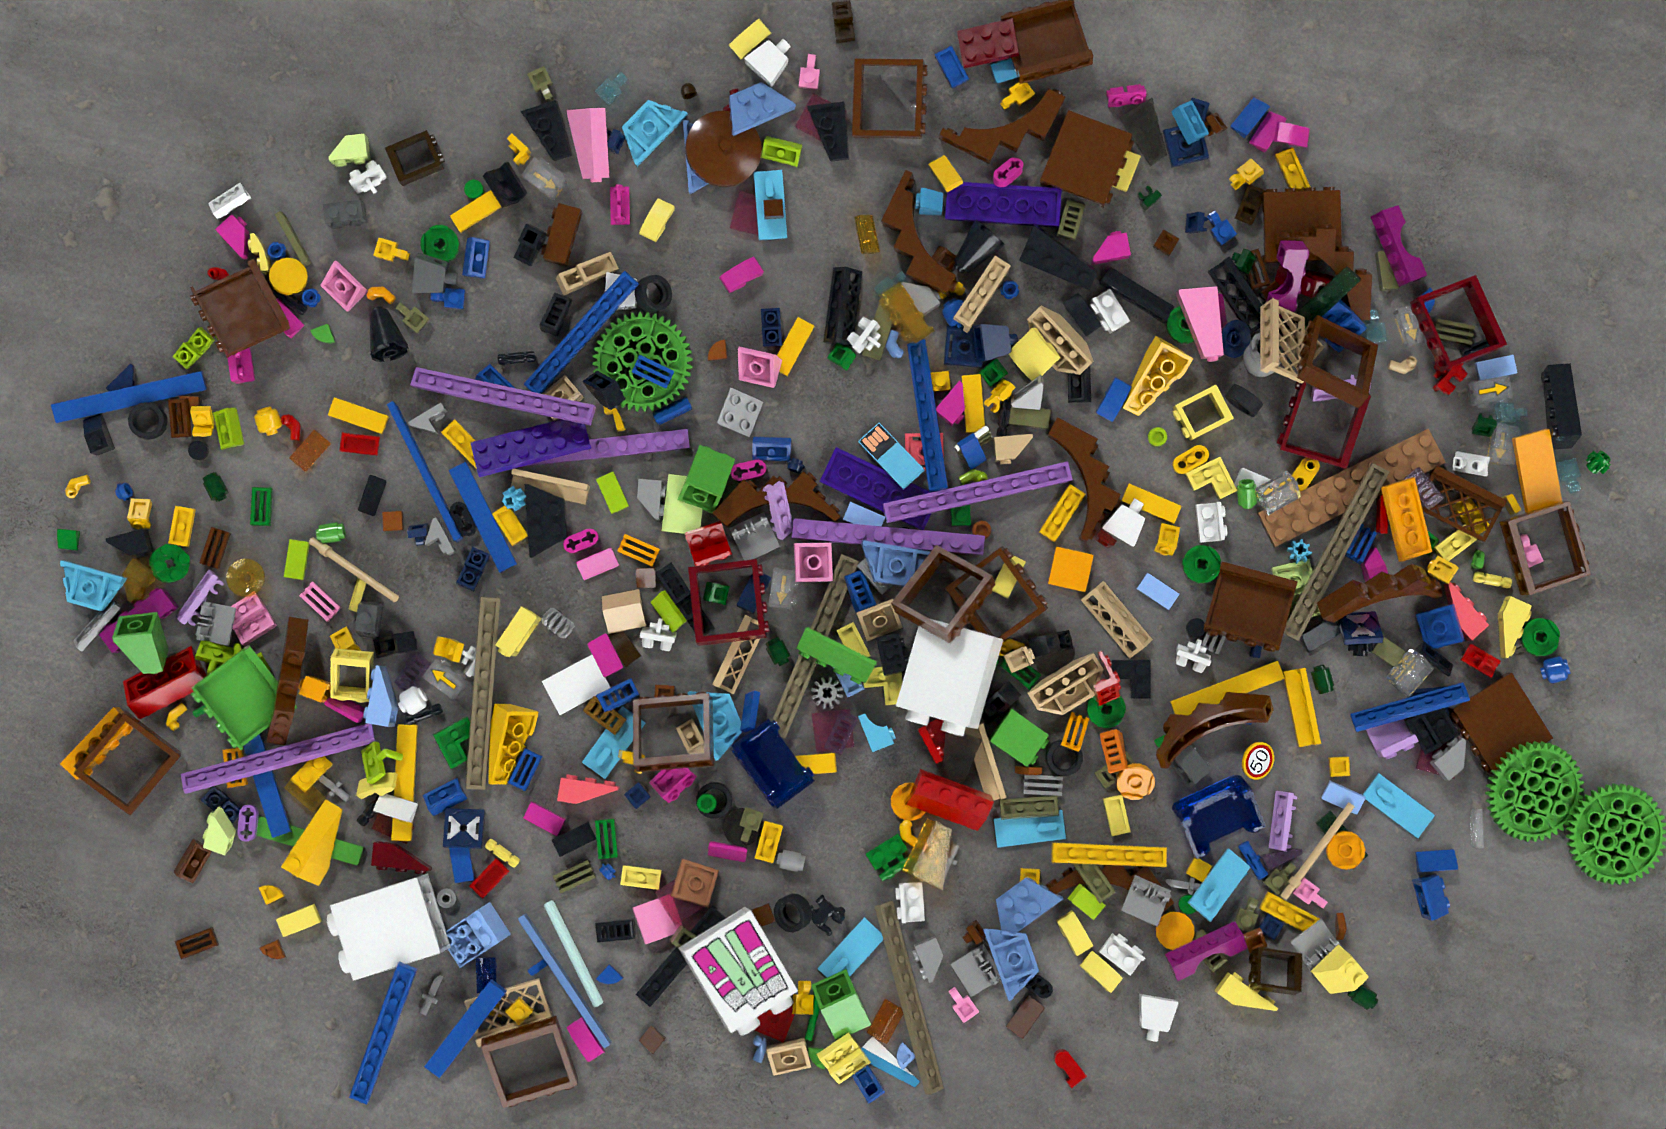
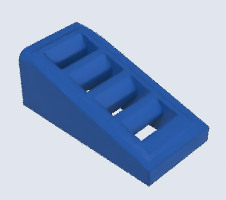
(870, 601)
(628, 698)

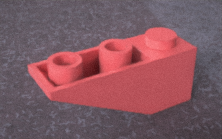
(1470, 620)
(577, 791)

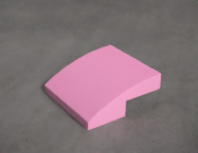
(251, 619)
(654, 921)

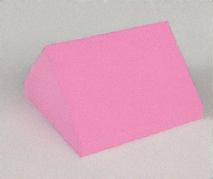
(343, 286)
(758, 367)
(813, 562)

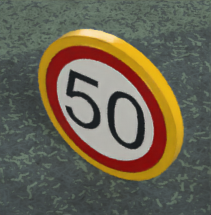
(1258, 760)

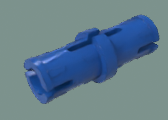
(1253, 860)

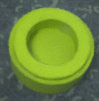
(1157, 437)

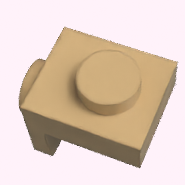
(1019, 659)

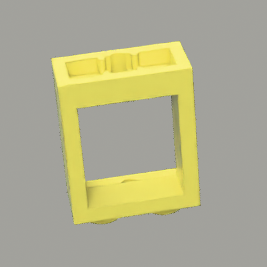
(1219, 404)
(517, 632)
(350, 658)

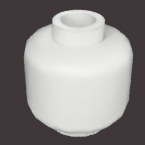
(412, 700)

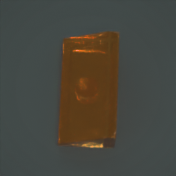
(310, 450)
(885, 1021)

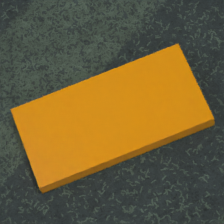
(1537, 470)
(1406, 519)

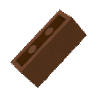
(561, 234)

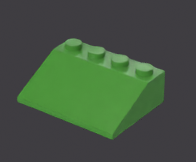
(836, 655)

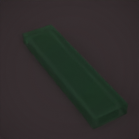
(1329, 295)

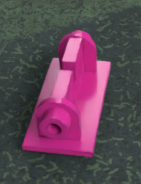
(1117, 97)
(620, 205)

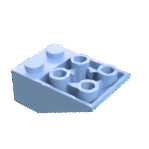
(382, 703)
(476, 934)

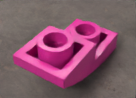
(1291, 134)
(740, 274)
(585, 1039)

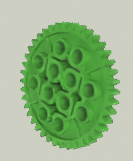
(651, 330)
(1521, 763)
(1601, 804)

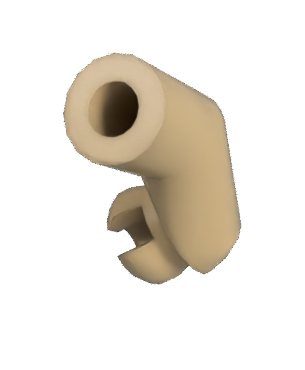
(1403, 367)

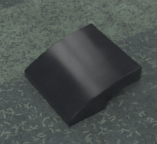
(1432, 729)

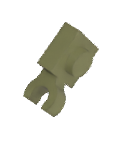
(541, 82)
(414, 319)
(751, 821)
(1277, 879)
(1246, 917)

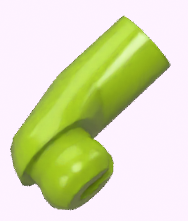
(973, 475)

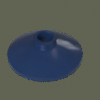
(1235, 338)

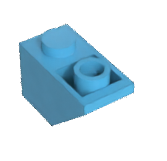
(929, 202)

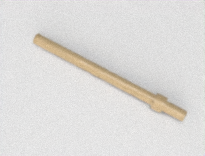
(327, 551)
(1294, 881)

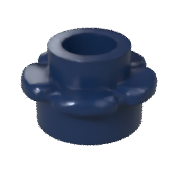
(795, 465)

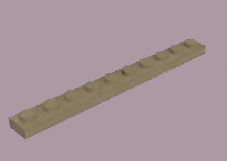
(1335, 551)
(822, 624)
(482, 692)
(909, 997)

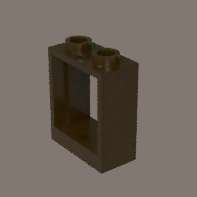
(405, 179)
(1294, 971)

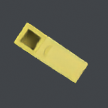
(1510, 622)
(1239, 994)

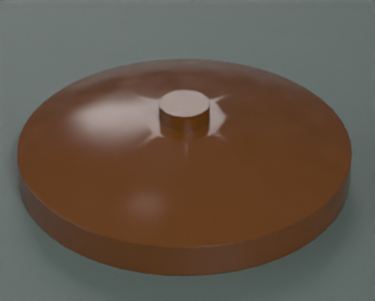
(719, 155)

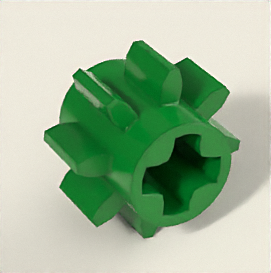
(1598, 462)

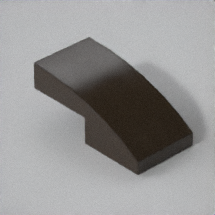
(843, 21)
(1249, 204)
(624, 648)

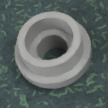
(452, 896)

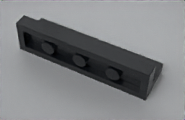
(1242, 287)
(1137, 295)
(839, 305)

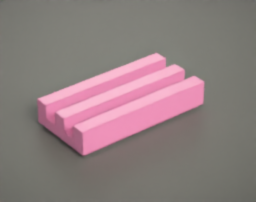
(308, 591)

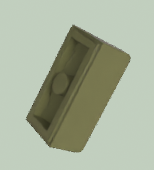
(1385, 274)

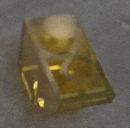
(138, 578)

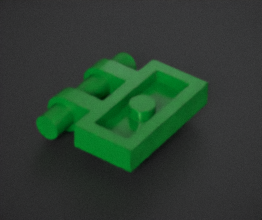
(886, 852)

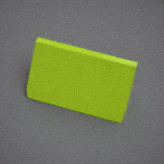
(781, 151)
(228, 428)

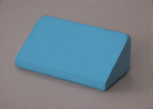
(1003, 71)
(1190, 122)

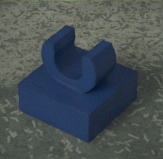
(615, 141)
(1195, 222)
(419, 532)

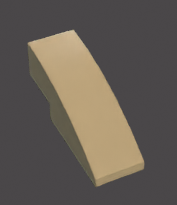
(586, 273)

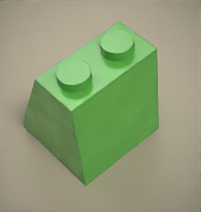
(706, 479)
(142, 641)
(1019, 738)
(840, 1004)

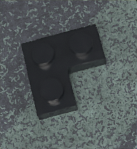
(1139, 674)

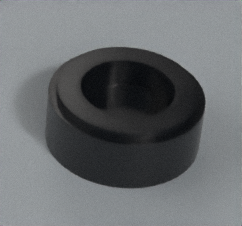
(198, 450)
(1195, 627)

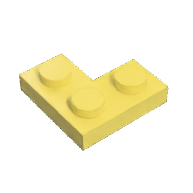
(1214, 473)
(891, 684)

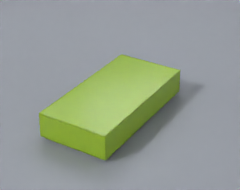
(612, 492)
(296, 559)
(668, 611)
(1086, 901)

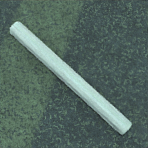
(573, 953)

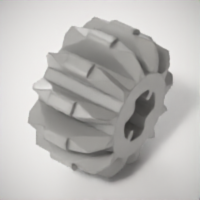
(557, 623)
(833, 692)

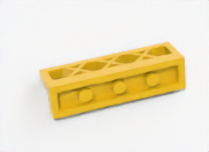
(1301, 707)

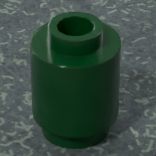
(215, 487)
(778, 651)
(1322, 679)
(1364, 997)

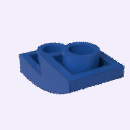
(1113, 399)

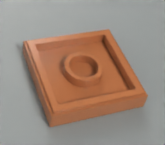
(694, 883)

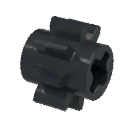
(1360, 649)

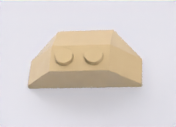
(1066, 341)
(1067, 686)

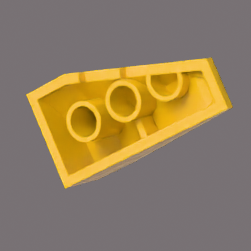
(1157, 371)
(508, 733)
(314, 848)

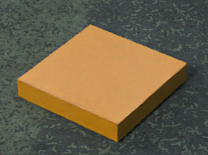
(1070, 569)

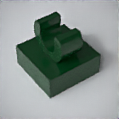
(1149, 200)
(1244, 260)
(1484, 426)

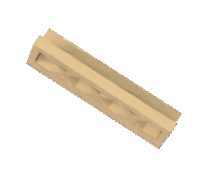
(982, 293)
(566, 489)
(1119, 617)
(727, 663)
(986, 765)

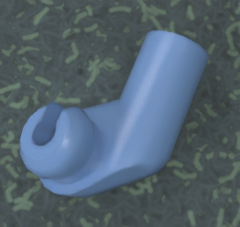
(891, 345)
(760, 1042)

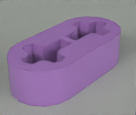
(253, 823)

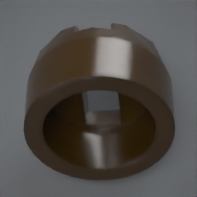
(688, 91)

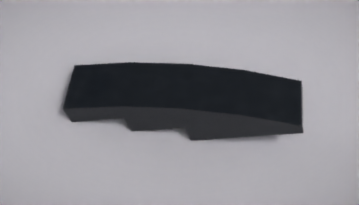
(681, 595)

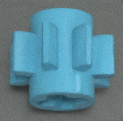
(514, 498)
(1294, 553)

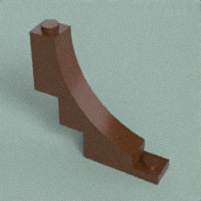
(984, 142)
(900, 218)

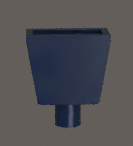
(992, 341)

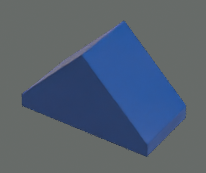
(868, 1084)

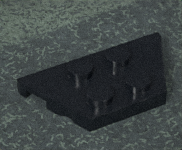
(544, 519)

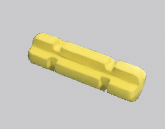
(1493, 580)
(502, 853)

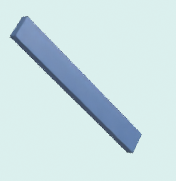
(564, 980)

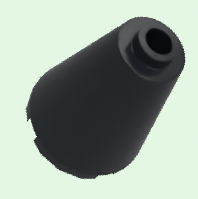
(977, 247)
(385, 336)

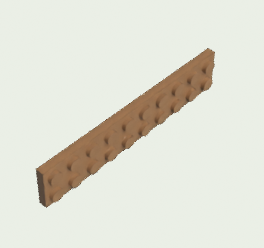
(1334, 494)

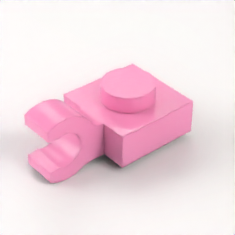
(809, 76)
(1531, 551)
(1308, 892)
(964, 1006)

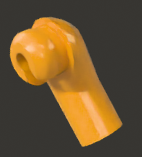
(375, 292)

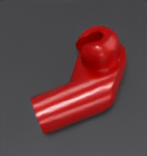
(217, 273)
(293, 424)

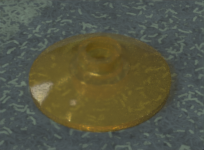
(237, 572)

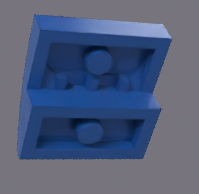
(1346, 318)

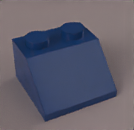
(1431, 896)

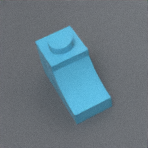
(877, 736)

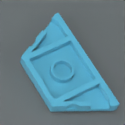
(649, 128)
(90, 586)
(725, 721)

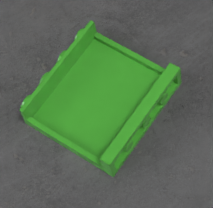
(239, 696)

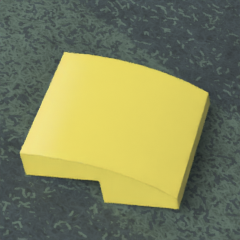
(1034, 354)
(843, 1058)

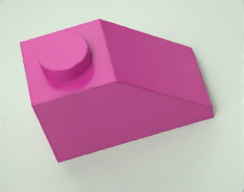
(235, 234)
(1113, 248)
(952, 406)
(1372, 564)

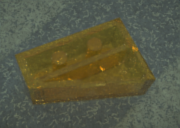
(904, 313)
(930, 854)

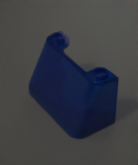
(772, 764)
(1217, 812)

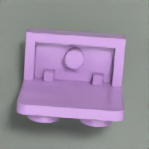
(1391, 738)

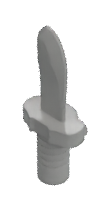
(335, 788)
(951, 855)
(1191, 886)
(429, 998)

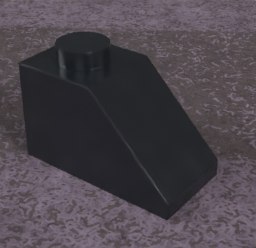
(604, 390)
(97, 435)
(133, 543)
(395, 644)
(1000, 701)
(573, 839)

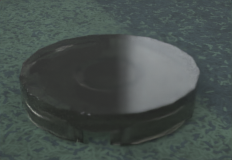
(734, 832)

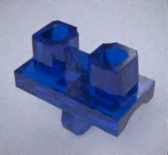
(485, 972)

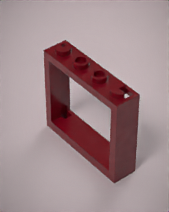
(1482, 311)
(1349, 441)
(761, 606)

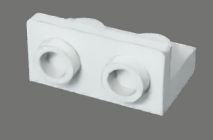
(229, 201)
(1109, 311)
(1210, 522)
(911, 902)
(1121, 953)

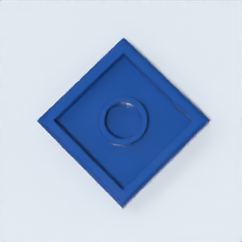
(1440, 626)

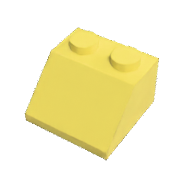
(1339, 972)

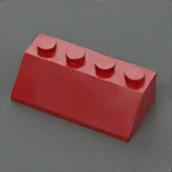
(154, 691)
(950, 800)

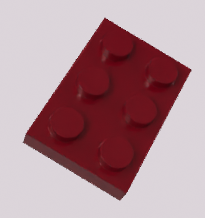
(988, 43)

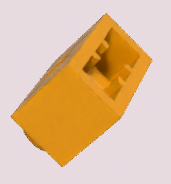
(315, 688)

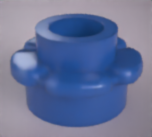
(276, 246)
(1014, 287)
(306, 297)
(124, 491)
(607, 871)

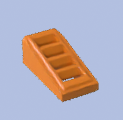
(1106, 744)

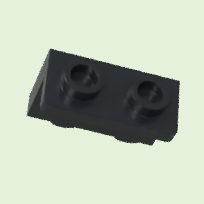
(505, 185)
(891, 654)

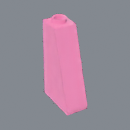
(590, 142)
(1203, 319)

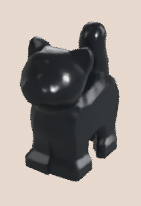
(826, 910)

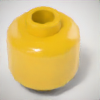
(268, 420)

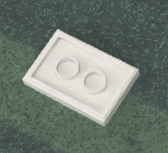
(575, 684)

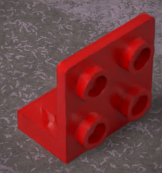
(708, 544)
(1108, 688)
(934, 739)

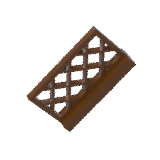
(1470, 490)

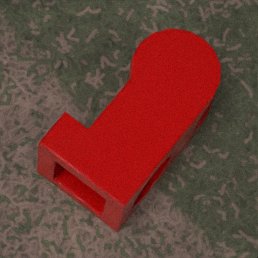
(1065, 1060)

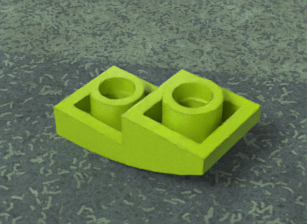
(194, 348)

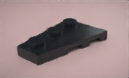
(832, 128)
(550, 129)

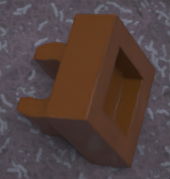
(1216, 124)
(1166, 242)
(975, 933)

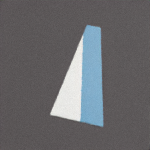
(885, 1061)

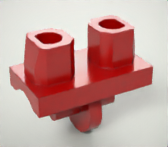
(1444, 384)
(1480, 660)

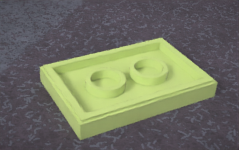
(678, 515)
(1298, 572)

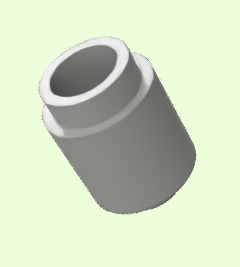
(791, 860)

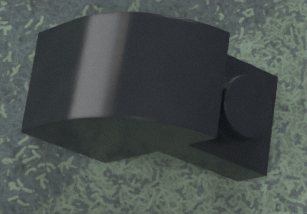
(531, 242)

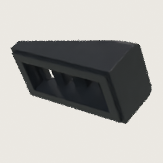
(555, 330)
(631, 930)

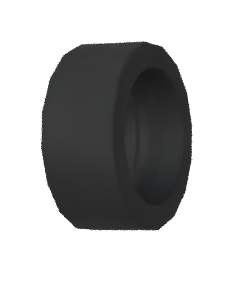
(664, 289)
(1243, 400)
(134, 413)
(1063, 772)
(716, 785)
(782, 918)

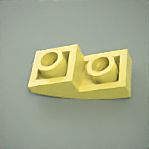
(750, 38)
(656, 220)
(258, 249)
(1005, 580)
(381, 787)
(298, 920)
(1074, 932)
(1101, 971)

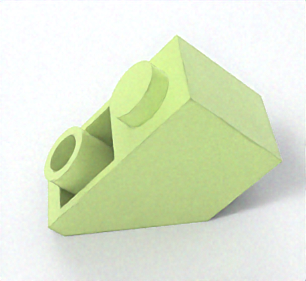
(351, 149)
(220, 832)

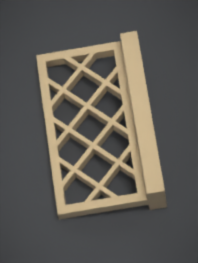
(1270, 339)
(511, 1025)

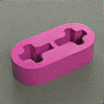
(1010, 174)
(746, 466)
(582, 545)

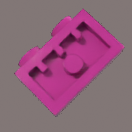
(241, 367)
(672, 782)

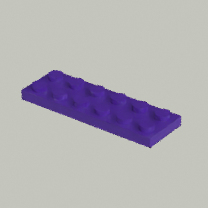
(1004, 205)
(529, 446)
(869, 484)

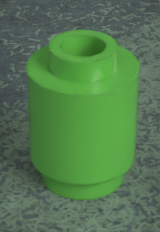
(1246, 493)
(330, 532)

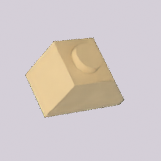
(1009, 447)
(691, 737)

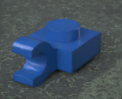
(1222, 229)
(452, 298)

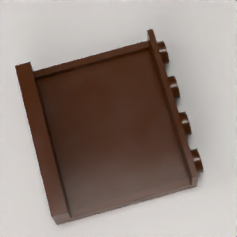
(1048, 40)
(1087, 158)
(1298, 212)
(240, 310)
(1250, 606)
(1498, 721)

